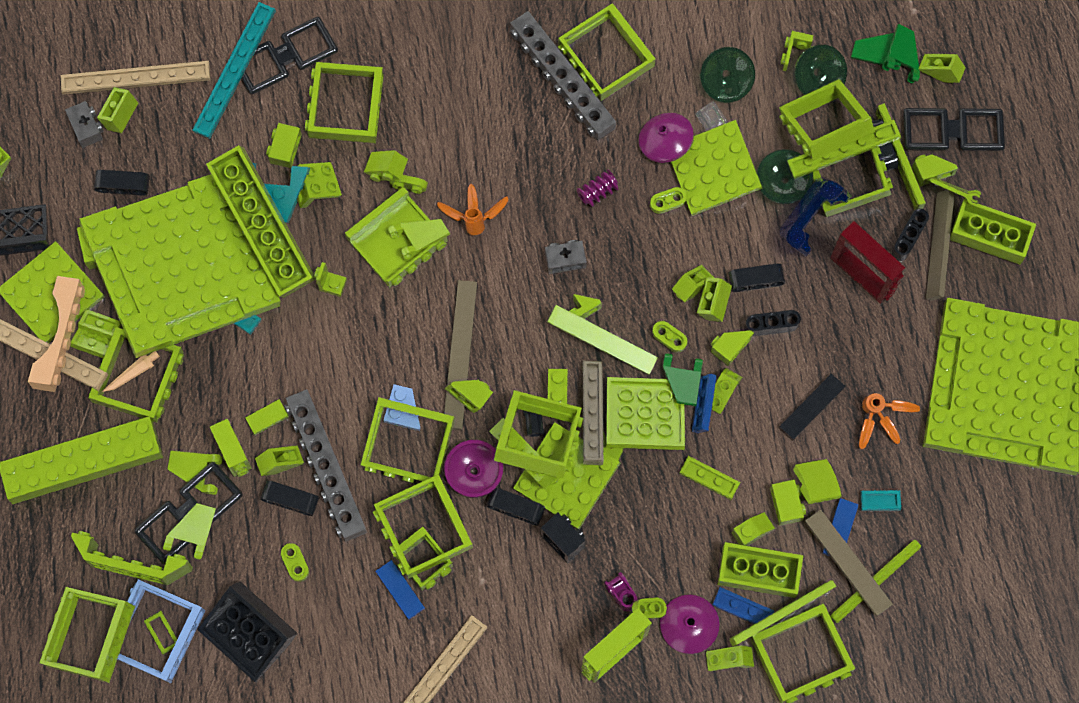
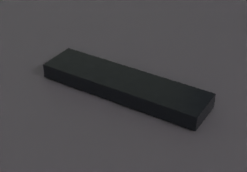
(812, 407)

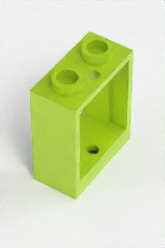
(230, 448)
(412, 542)

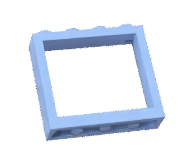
(184, 638)

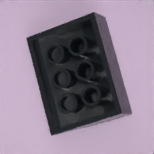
(247, 631)

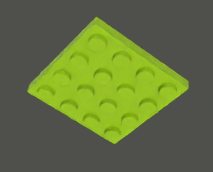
(716, 169)
(32, 288)
(643, 415)
(580, 486)

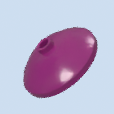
(671, 143)
(469, 456)
(685, 637)

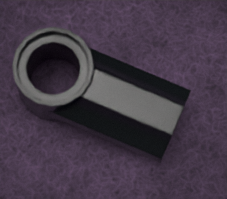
(533, 424)

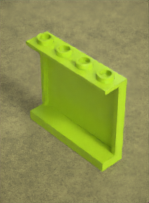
(383, 252)

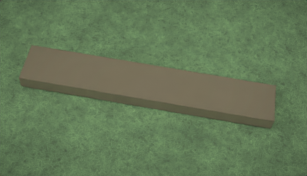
(940, 245)
(592, 413)
(848, 563)

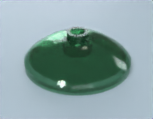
(829, 64)
(739, 78)
(775, 169)

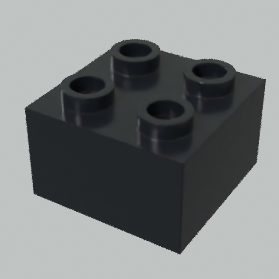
(563, 537)

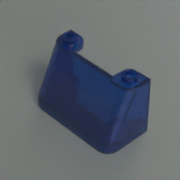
(821, 191)

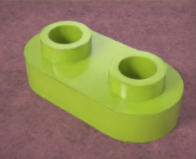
(414, 184)
(666, 198)
(670, 336)
(295, 561)
(651, 607)

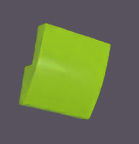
(94, 333)
(817, 481)

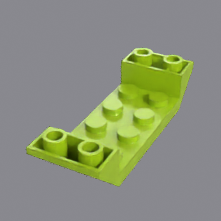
(174, 568)

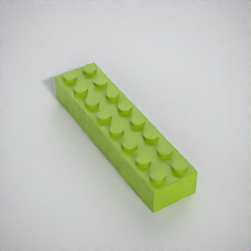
(261, 221)
(80, 460)

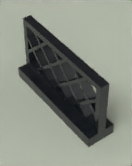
(25, 243)

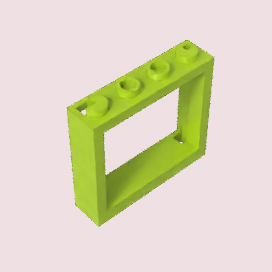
(628, 34)
(339, 133)
(839, 138)
(861, 200)
(164, 390)
(547, 408)
(390, 471)
(413, 491)
(112, 642)
(615, 645)
(809, 688)

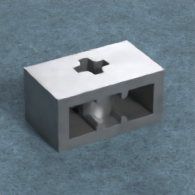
(88, 133)
(555, 259)

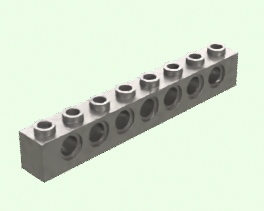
(527, 24)
(303, 401)

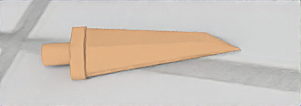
(138, 367)

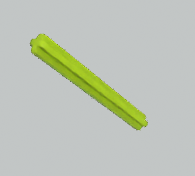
(879, 577)

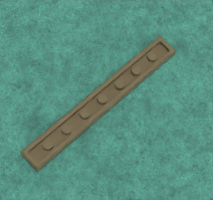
(460, 347)

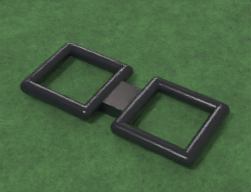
(288, 53)
(954, 129)
(180, 513)

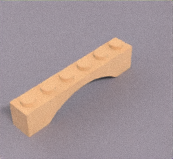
(47, 369)

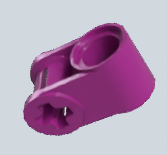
(619, 589)

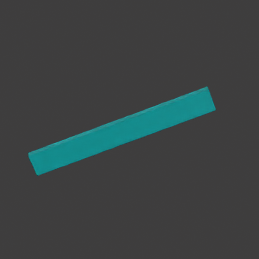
(234, 70)

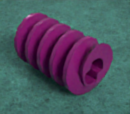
(598, 188)

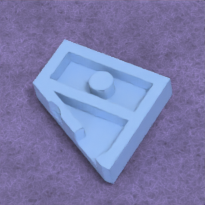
(405, 396)

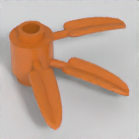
(473, 216)
(886, 423)

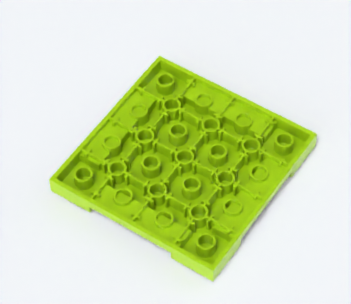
(177, 266)
(1006, 388)

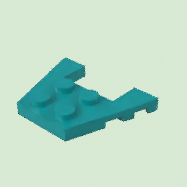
(286, 196)

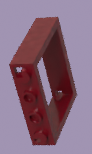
(874, 254)

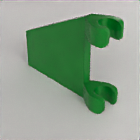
(874, 49)
(903, 51)
(683, 382)

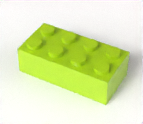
(992, 232)
(760, 570)

